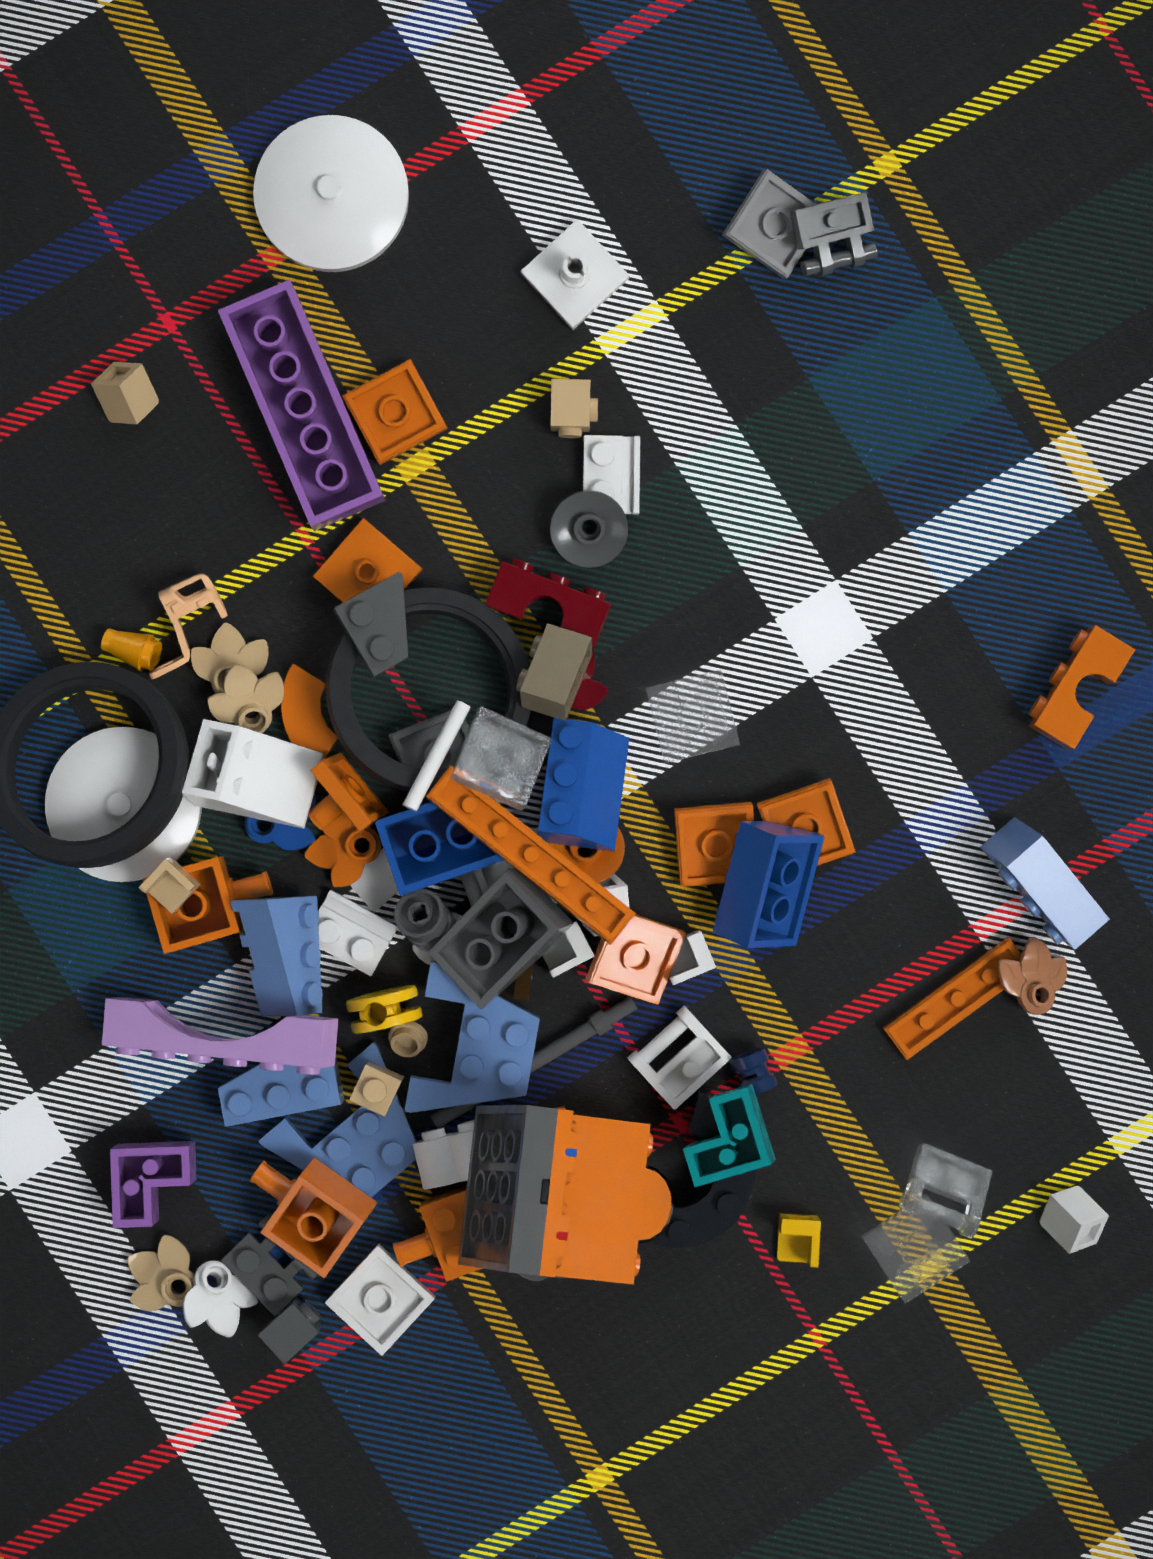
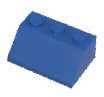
(583, 785)
(430, 848)
(767, 884)

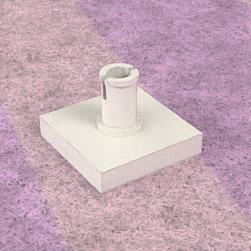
(575, 274)

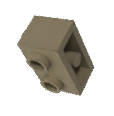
(555, 671)

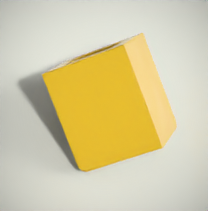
(799, 1238)

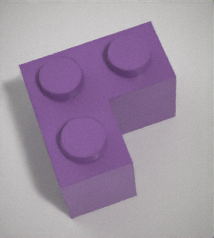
(138, 1173)

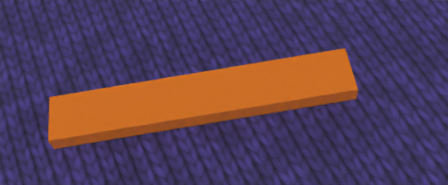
(532, 857)

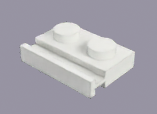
(613, 468)
(353, 932)

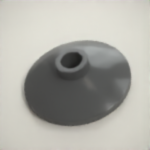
(584, 547)

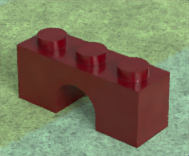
(519, 587)

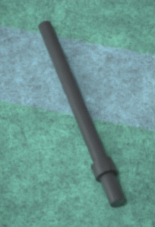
(599, 1022)

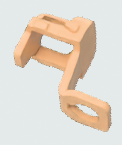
(179, 606)

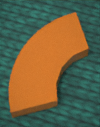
(303, 712)

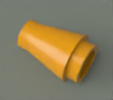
(133, 648)

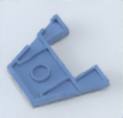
(491, 1052)
(362, 1149)

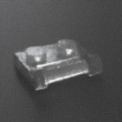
(951, 1178)

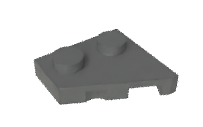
(377, 624)

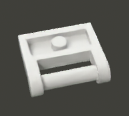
(689, 1067)

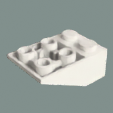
(251, 774)

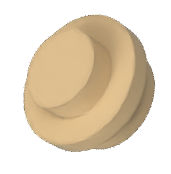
(408, 1039)

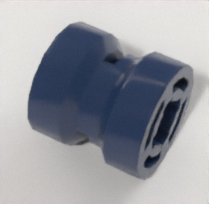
(751, 1063)

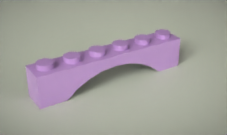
(148, 1025)

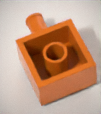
(208, 910)
(314, 1213)
(442, 1234)

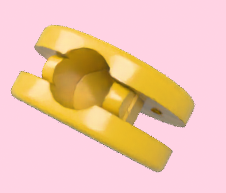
(383, 1009)

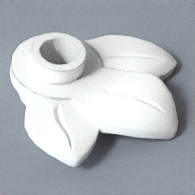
(218, 1304)

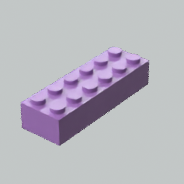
(301, 405)

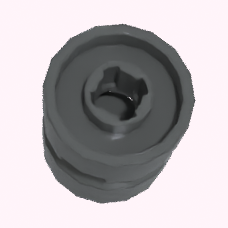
(423, 918)

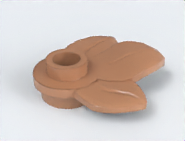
(1033, 972)

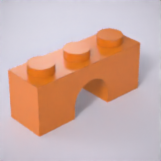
(1094, 655)

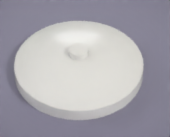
(331, 193)
(102, 787)

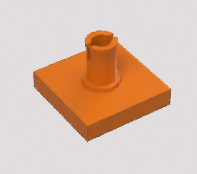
(346, 795)

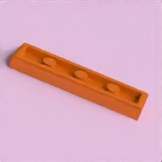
(951, 1001)

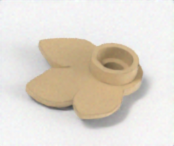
(226, 650)
(247, 694)
(157, 1272)

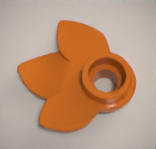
(338, 851)

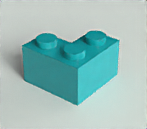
(741, 1142)

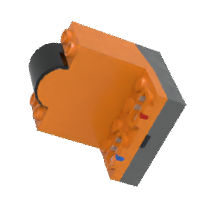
(561, 1194)

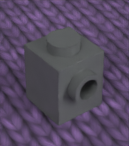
(291, 1329)

